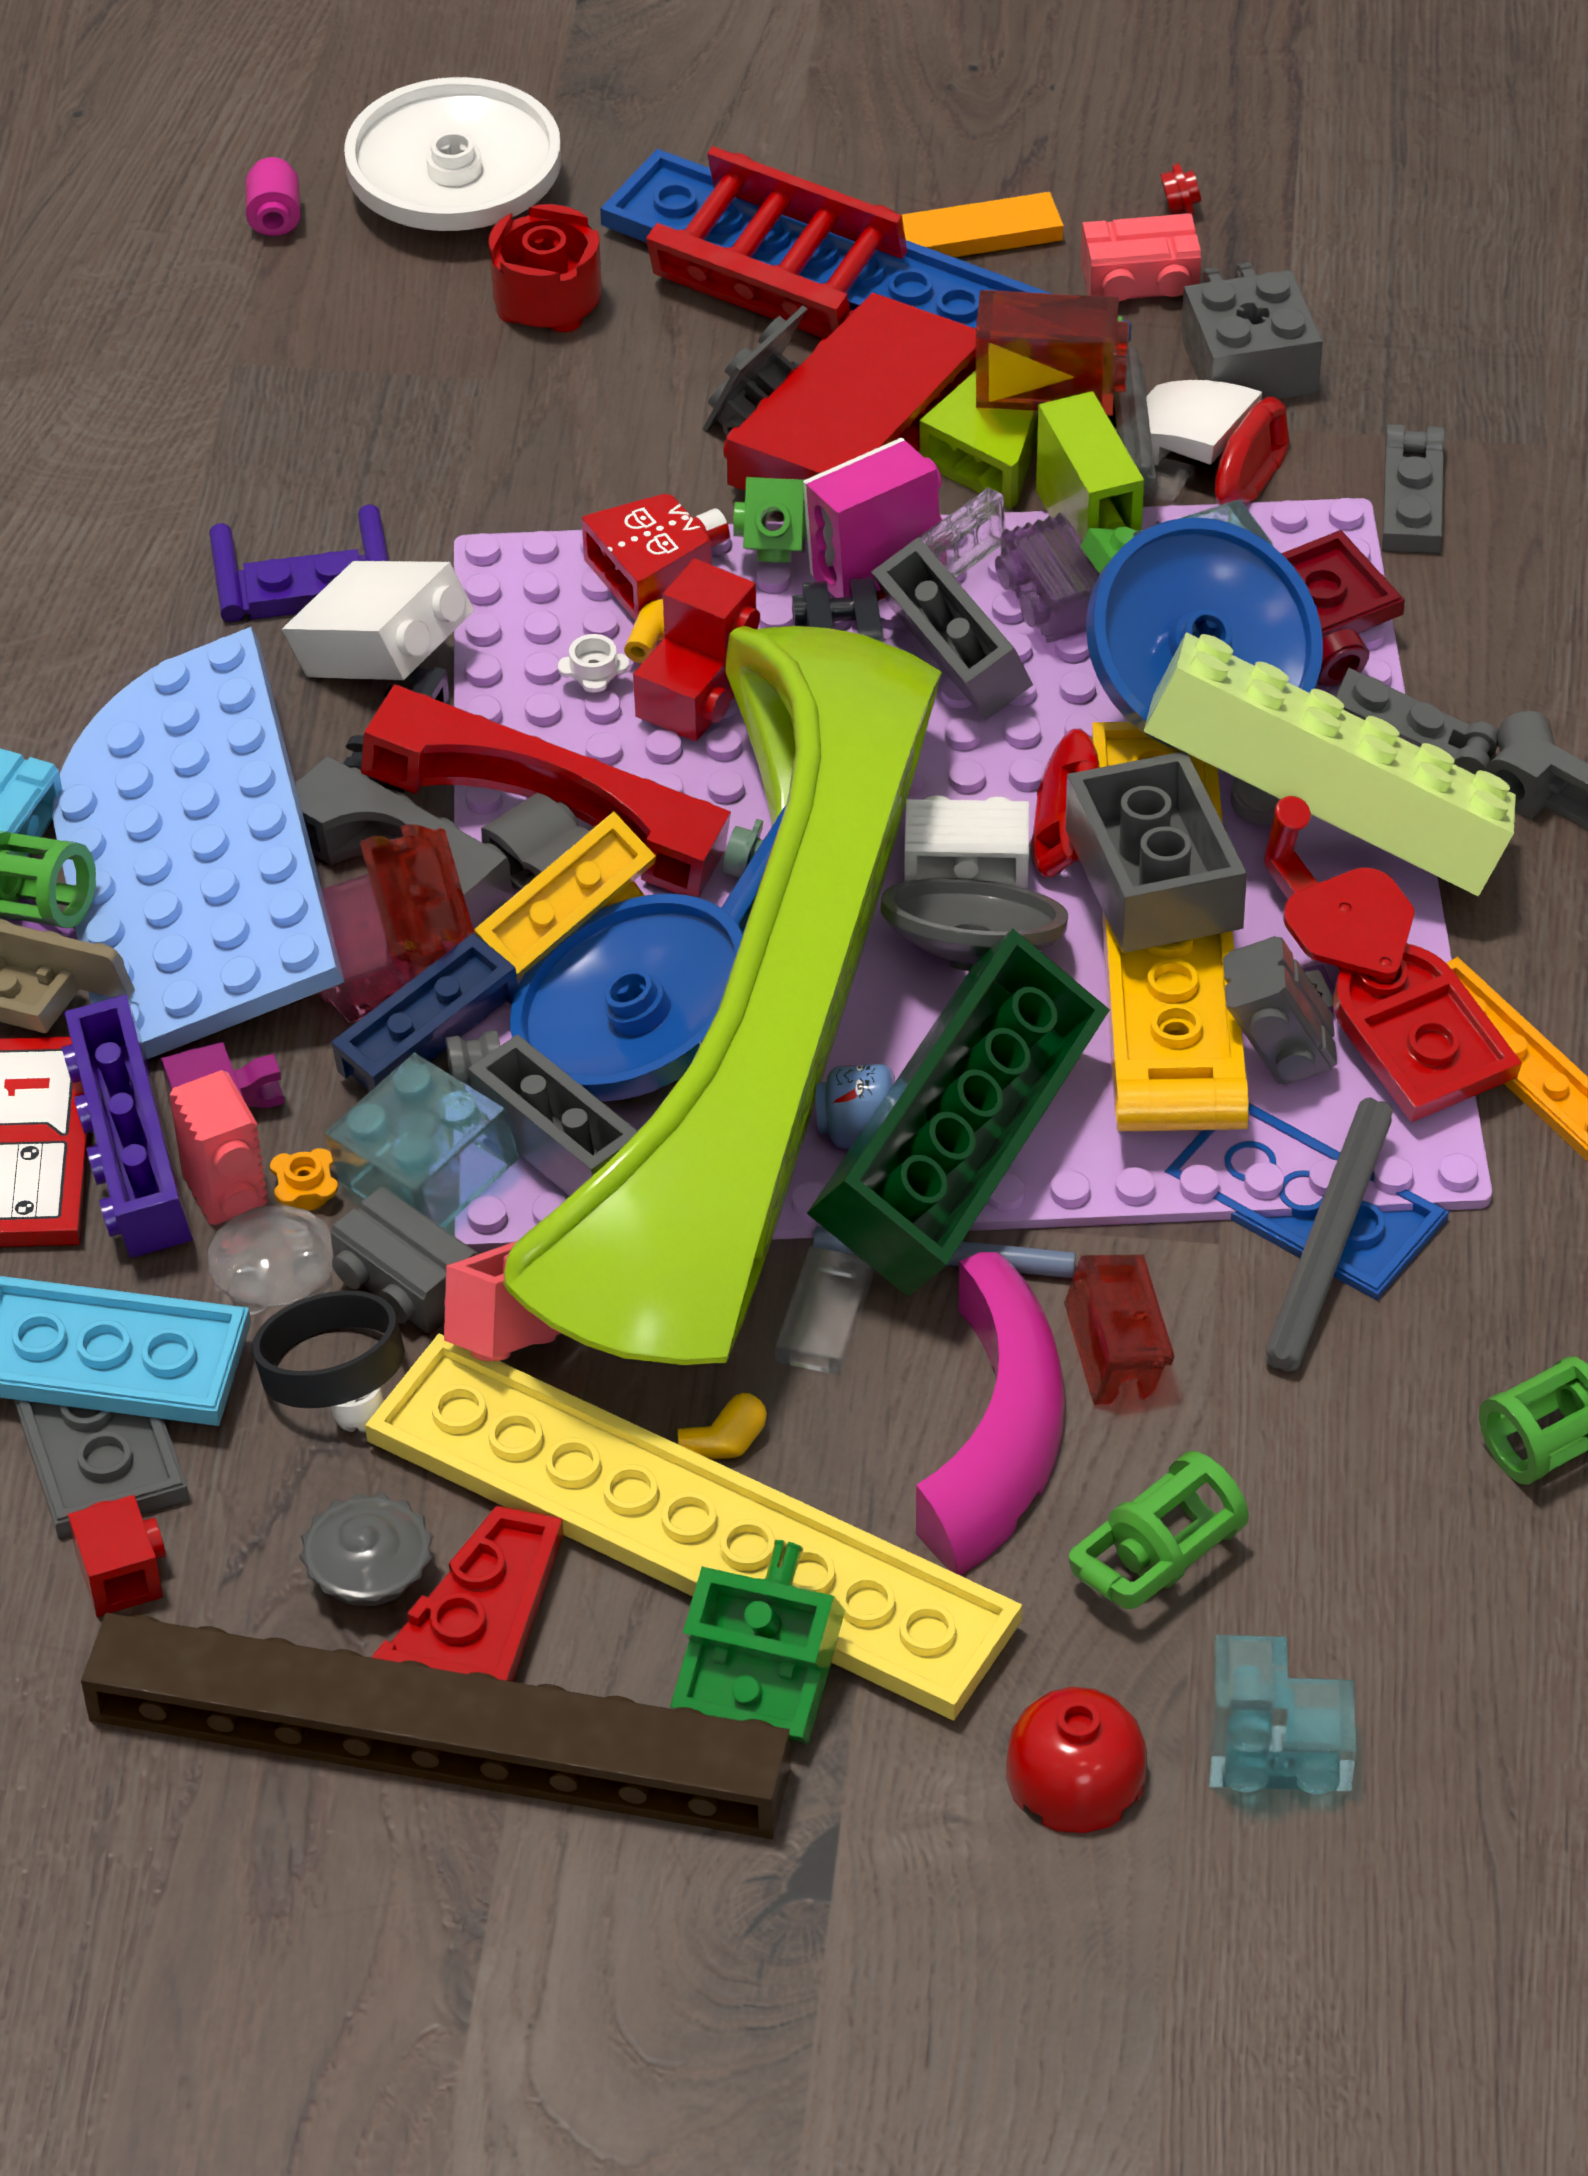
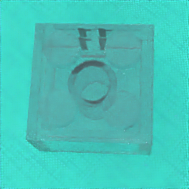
(423, 1141)

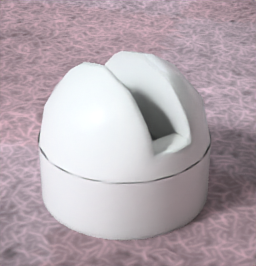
(357, 1412)

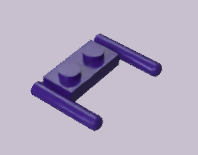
(285, 584)

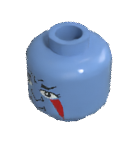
(850, 1100)

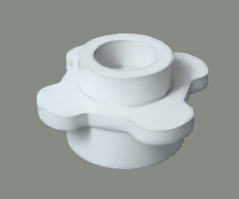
(593, 662)

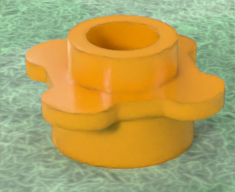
(304, 1179)

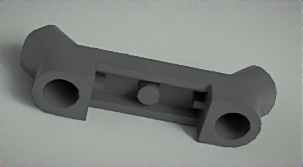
(1539, 770)

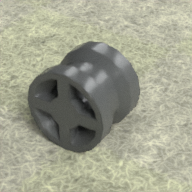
(463, 1053)

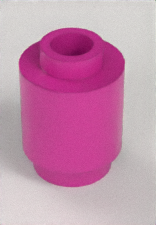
(272, 197)

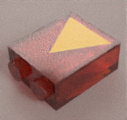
(1048, 349)

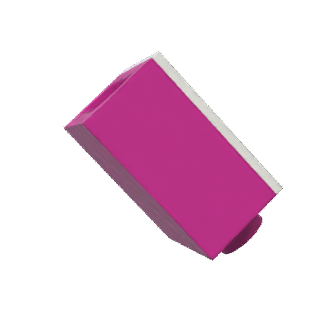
(868, 512)

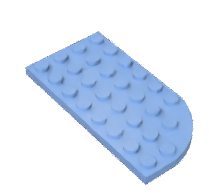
(197, 847)

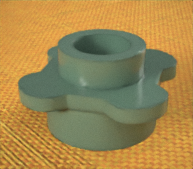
(741, 848)

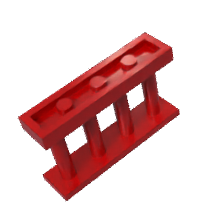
(775, 289)

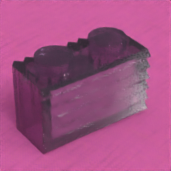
(1048, 575)

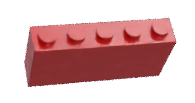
(854, 393)

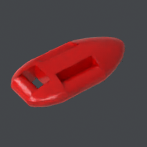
(1253, 453)
(1050, 842)

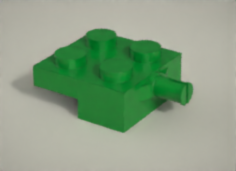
(759, 1646)

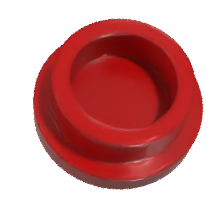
(1180, 190)

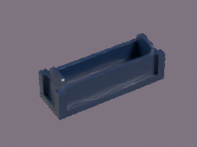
(418, 1017)

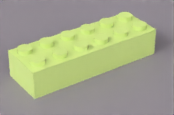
(1337, 763)

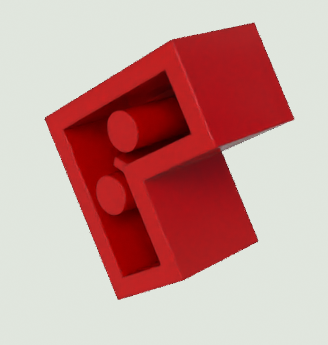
(685, 676)

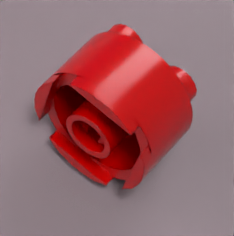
(545, 267)

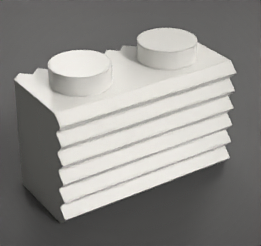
(967, 839)

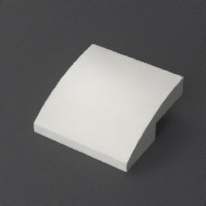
(1196, 417)

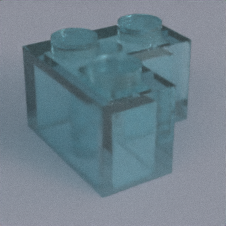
(1276, 1727)

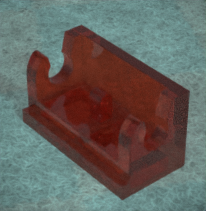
(417, 893)
(1117, 1325)

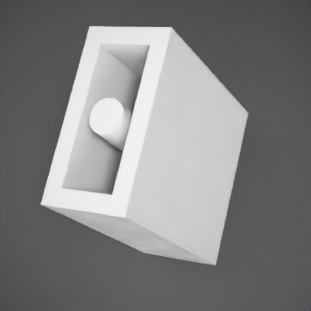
(378, 620)

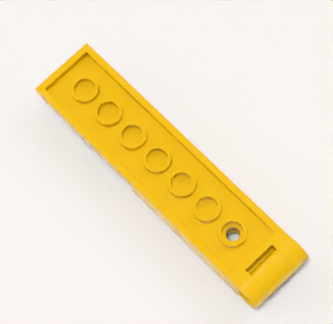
(1169, 1023)

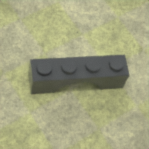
(349, 807)

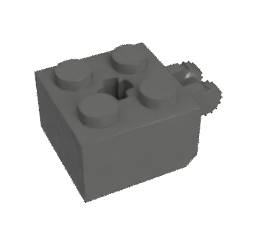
(1252, 332)

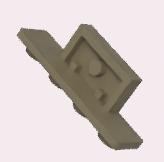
(47, 970)

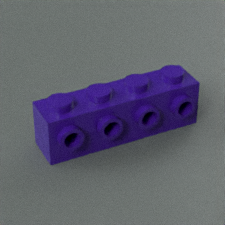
(127, 1126)

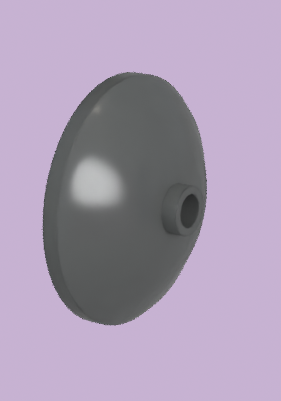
(969, 916)

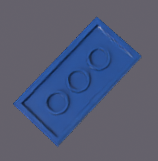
(1379, 1240)

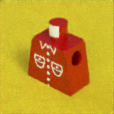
(647, 545)

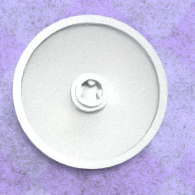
(452, 153)

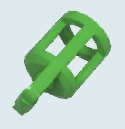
(37, 880)
(1519, 1409)
(1146, 1542)

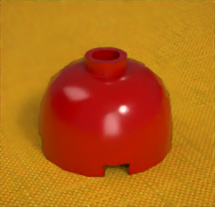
(1076, 1760)

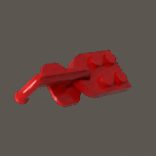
(1390, 996)

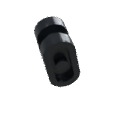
(818, 610)

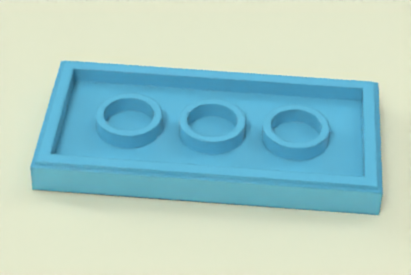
(118, 1350)

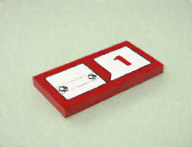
(40, 1145)

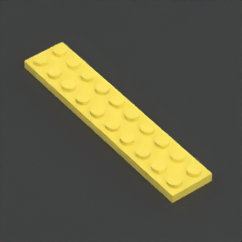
(679, 1511)

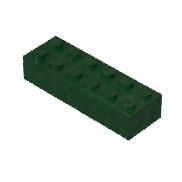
(959, 1113)

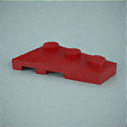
(486, 1601)

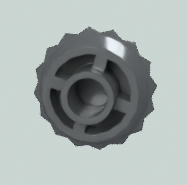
(366, 1549)

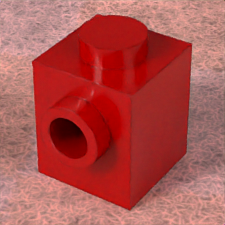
(117, 1554)

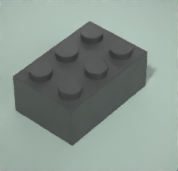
(1155, 851)

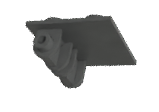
(754, 375)

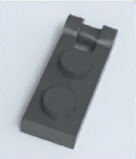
(1413, 490)
(1419, 721)

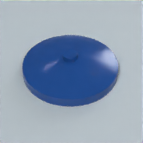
(1197, 581)
(629, 993)

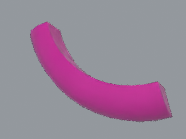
(993, 1478)

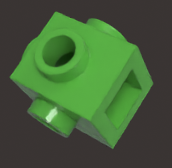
(750, 518)

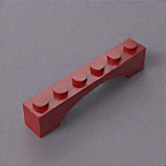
(431, 743)

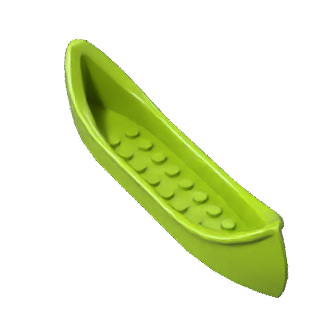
(679, 1222)

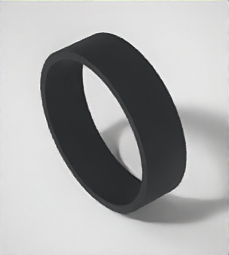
(337, 1383)

